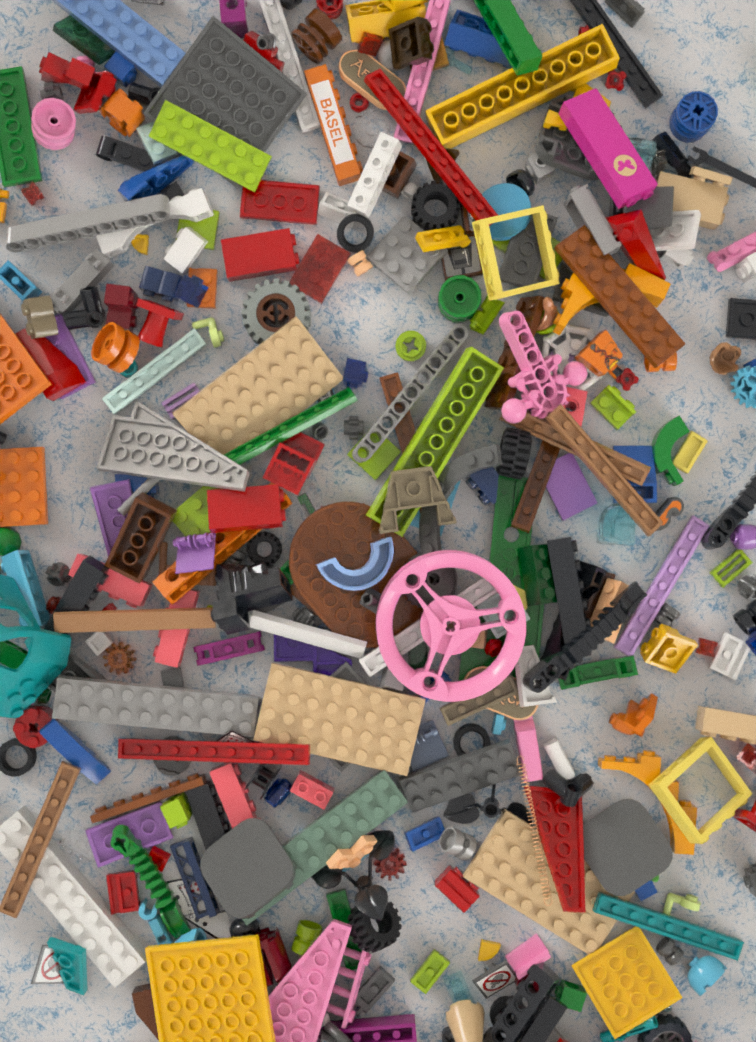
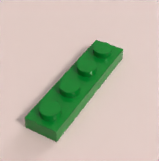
(340, 910)

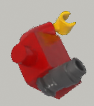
(266, 46)

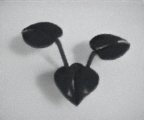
(465, 811)
(371, 898)

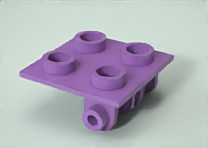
(195, 552)

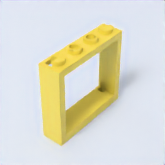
(488, 257)
(681, 764)

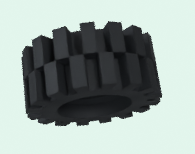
(270, 538)

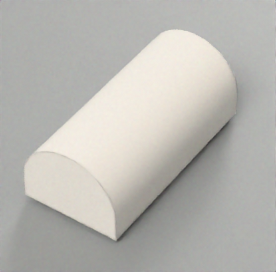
(559, 758)

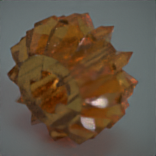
(126, 657)

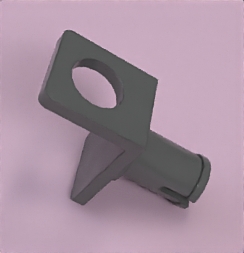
(370, 599)

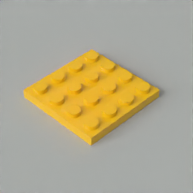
(626, 981)

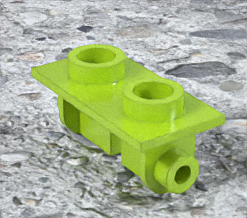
(484, 318)

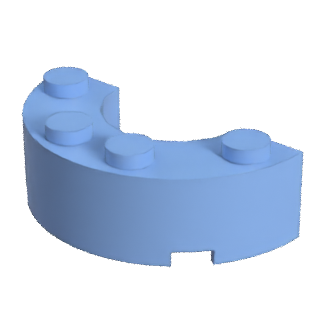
(364, 577)

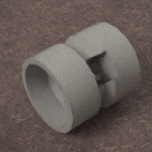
(457, 843)

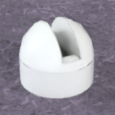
(409, 190)

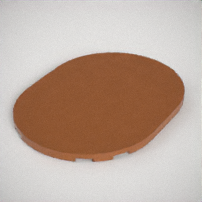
(346, 534)

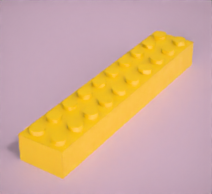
(512, 95)

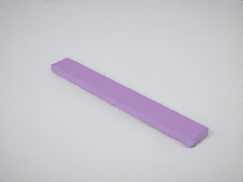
(661, 586)

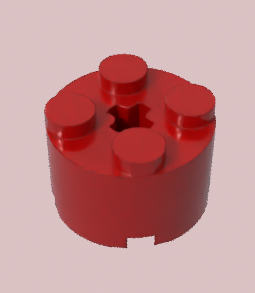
(25, 726)

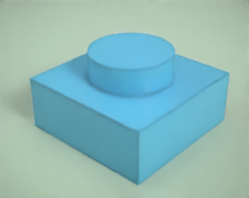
(498, 724)

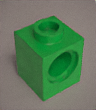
(571, 995)

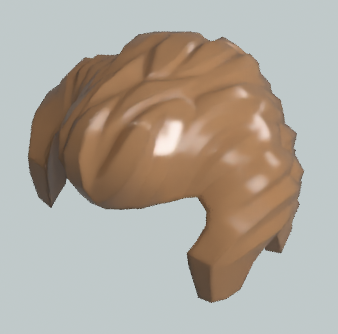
(724, 358)

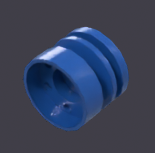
(688, 125)

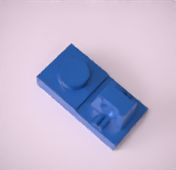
(424, 833)

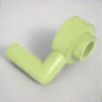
(215, 335)
(689, 901)

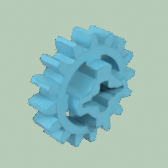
(745, 386)

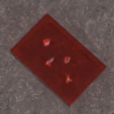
(320, 268)

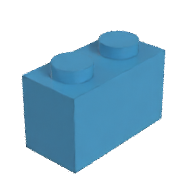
(18, 282)

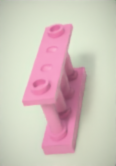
(349, 1014)

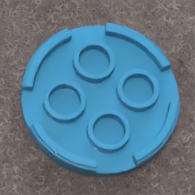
(506, 199)

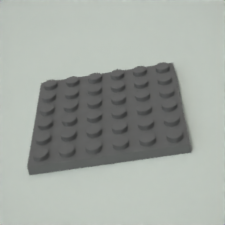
(230, 88)

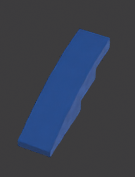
(74, 751)

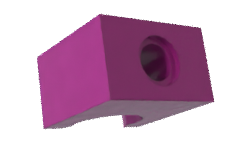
(235, 18)

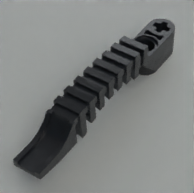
(731, 516)
(587, 642)

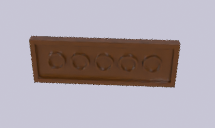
(501, 392)

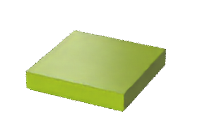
(206, 228)
(380, 459)

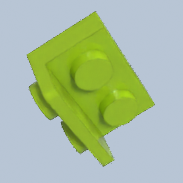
(613, 406)

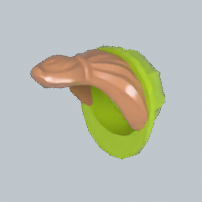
(548, 315)

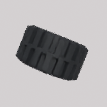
(432, 192)
(515, 453)
(367, 936)

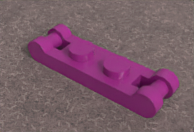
(228, 648)

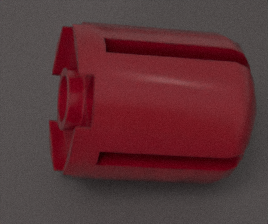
(274, 955)

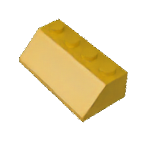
(377, 18)

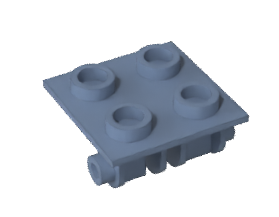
(427, 747)

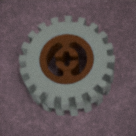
(259, 299)

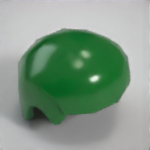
(9, 541)

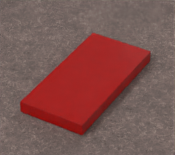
(281, 202)

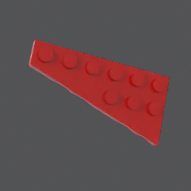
(563, 845)

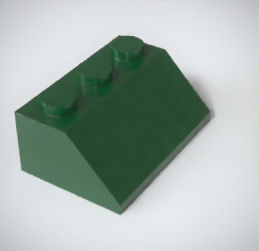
(537, 575)

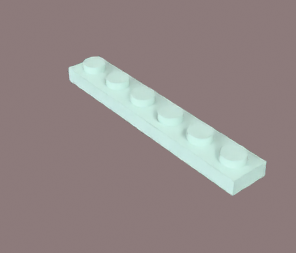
(154, 371)

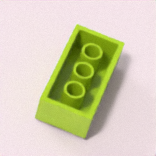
(193, 513)

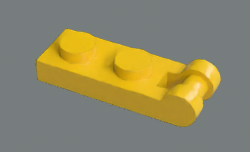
(442, 238)

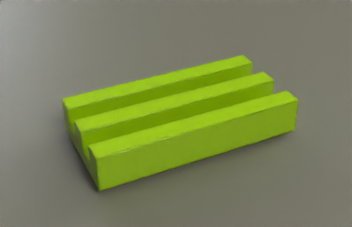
(718, 577)

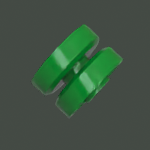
(470, 296)

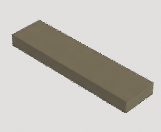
(460, 710)

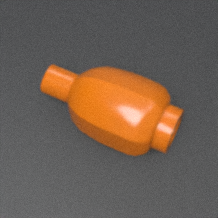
(617, 724)

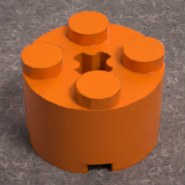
(123, 113)

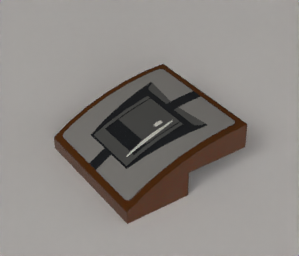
(462, 261)

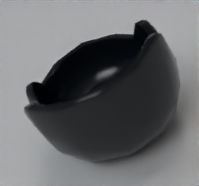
(522, 179)
(239, 928)

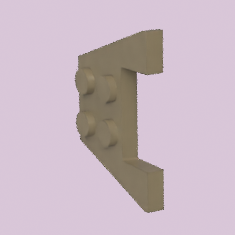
(412, 490)

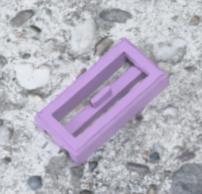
(169, 409)

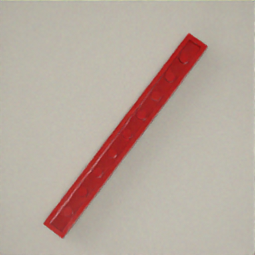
(429, 146)
(214, 751)

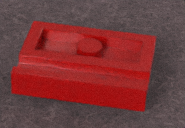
(123, 892)

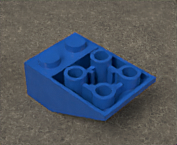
(642, 454)

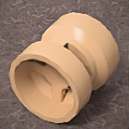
(362, 267)

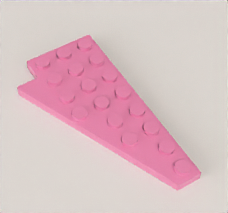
(304, 992)

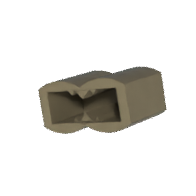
(39, 317)

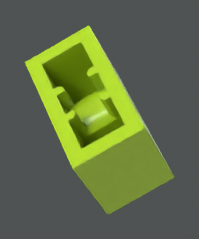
(177, 810)

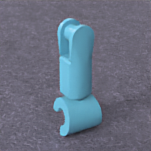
(155, 923)

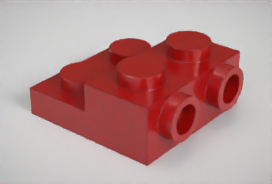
(101, 87)

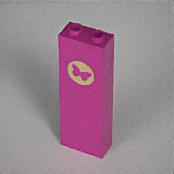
(607, 148)

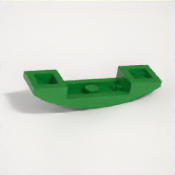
(599, 671)

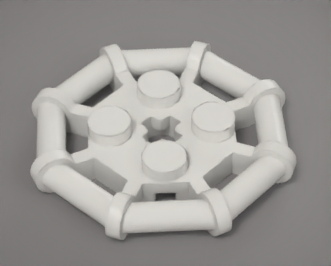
(572, 347)

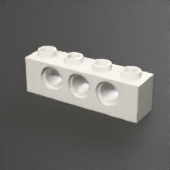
(374, 175)

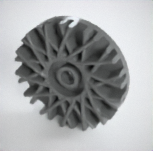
(443, 582)

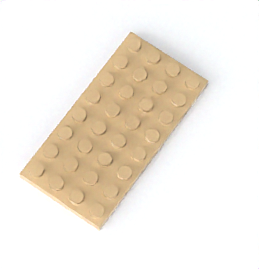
(260, 390)
(340, 718)
(509, 872)

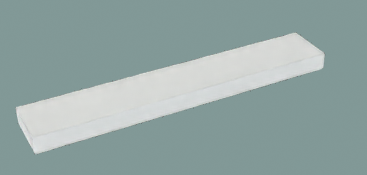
(307, 634)

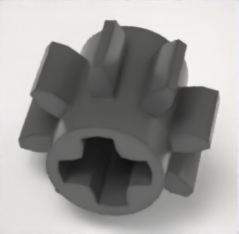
(51, 91)
(353, 427)
(58, 574)
(747, 586)
(304, 616)

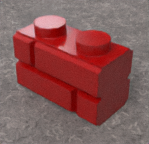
(457, 888)

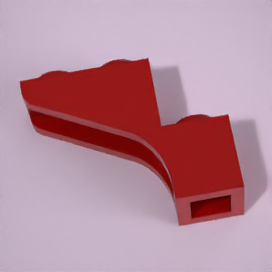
(59, 70)

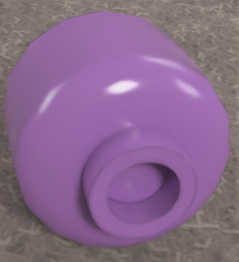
(744, 537)

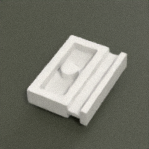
(729, 656)

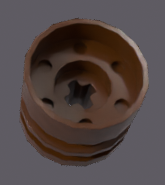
(316, 36)

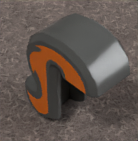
(671, 506)

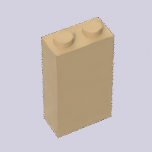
(696, 196)

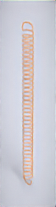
(534, 830)

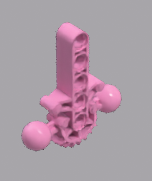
(555, 385)

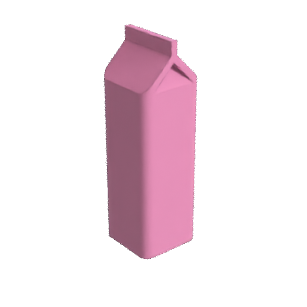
(528, 748)

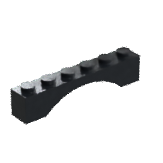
(593, 578)

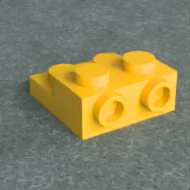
(667, 648)

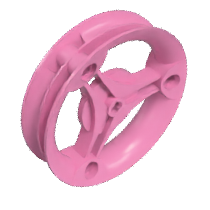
(453, 640)

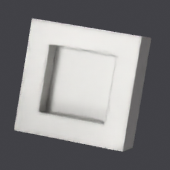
(99, 642)

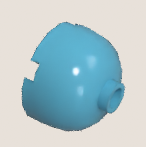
(704, 973)

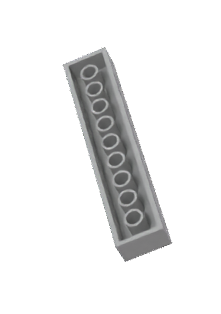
(154, 706)

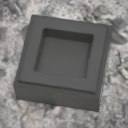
(172, 677)

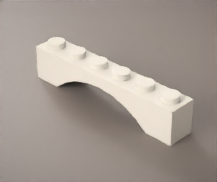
(190, 207)

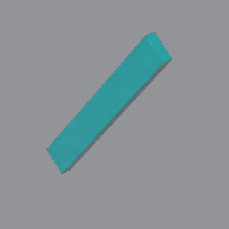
(668, 926)

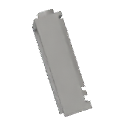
(586, 211)

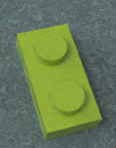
(429, 971)

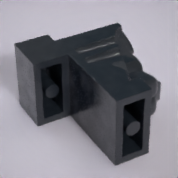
(246, 590)

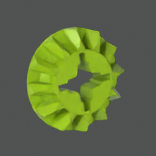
(407, 337)

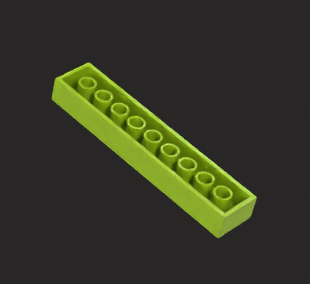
(443, 425)

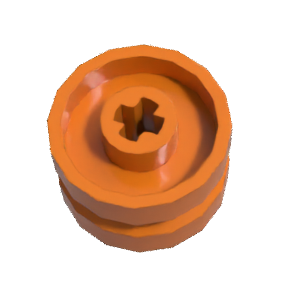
(115, 347)

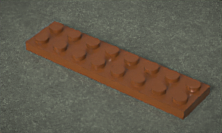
(619, 297)

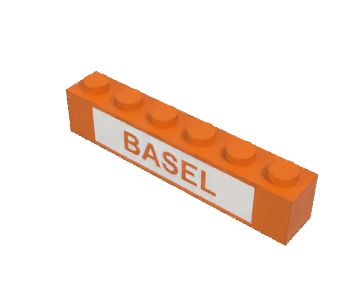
(332, 124)

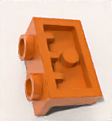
(640, 715)

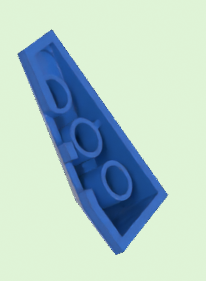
(154, 179)

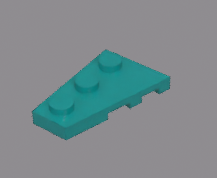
(72, 963)

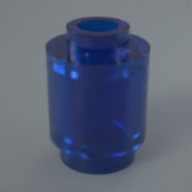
(278, 792)

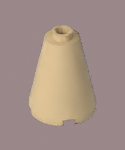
(466, 1021)

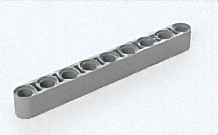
(88, 223)
(415, 385)

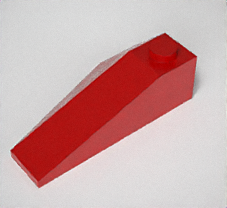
(636, 241)
(55, 365)

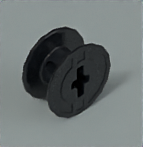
(263, 778)

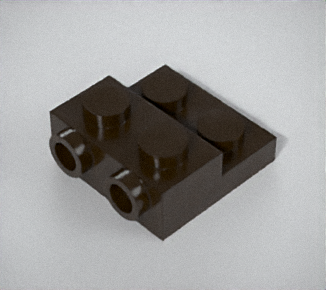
(411, 43)

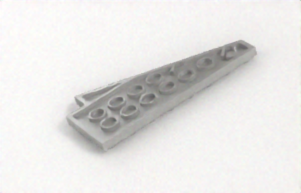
(160, 450)

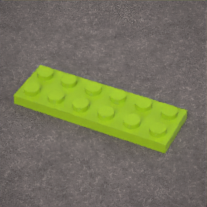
(210, 146)

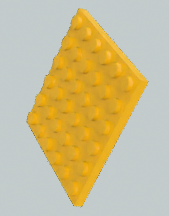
(210, 991)

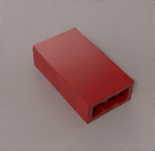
(259, 254)
(248, 510)

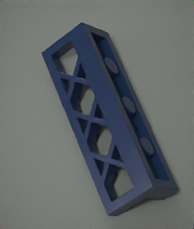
(206, 892)

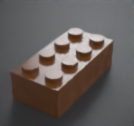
(140, 537)

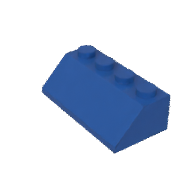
(472, 35)

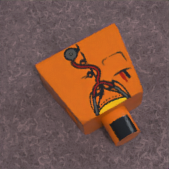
(601, 355)

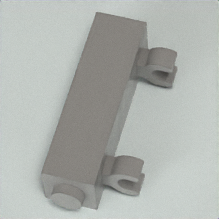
(88, 274)

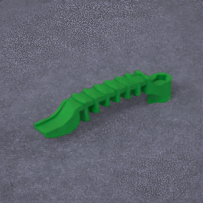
(171, 914)

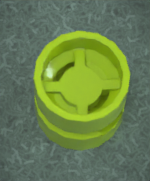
(307, 933)

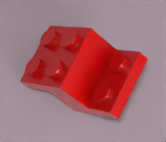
(294, 462)

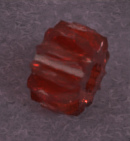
(386, 869)

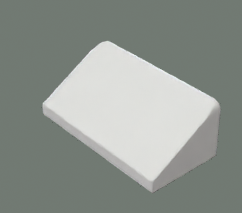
(335, 208)

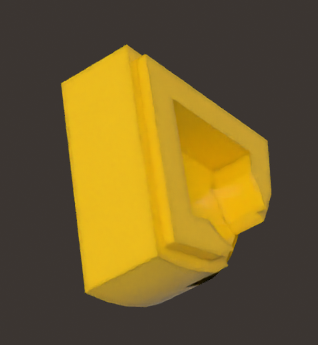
(141, 243)
(488, 950)

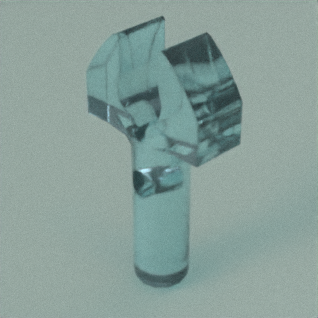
(456, 63)

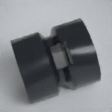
(747, 618)

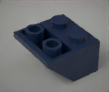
(486, 485)

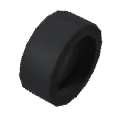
(353, 247)
(468, 728)
(6, 768)

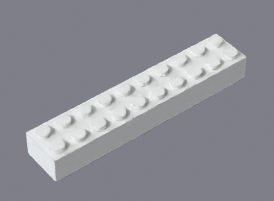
(75, 903)

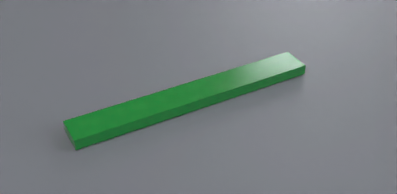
(292, 426)

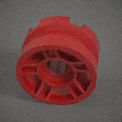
(332, 11)

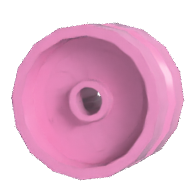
(53, 124)

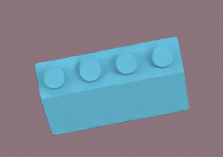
(21, 567)

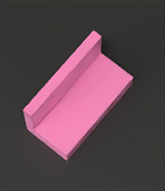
(528, 953)

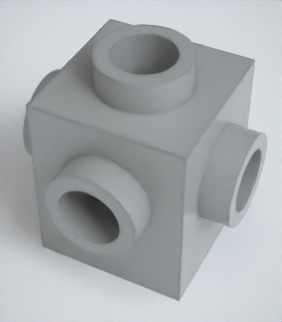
(538, 169)

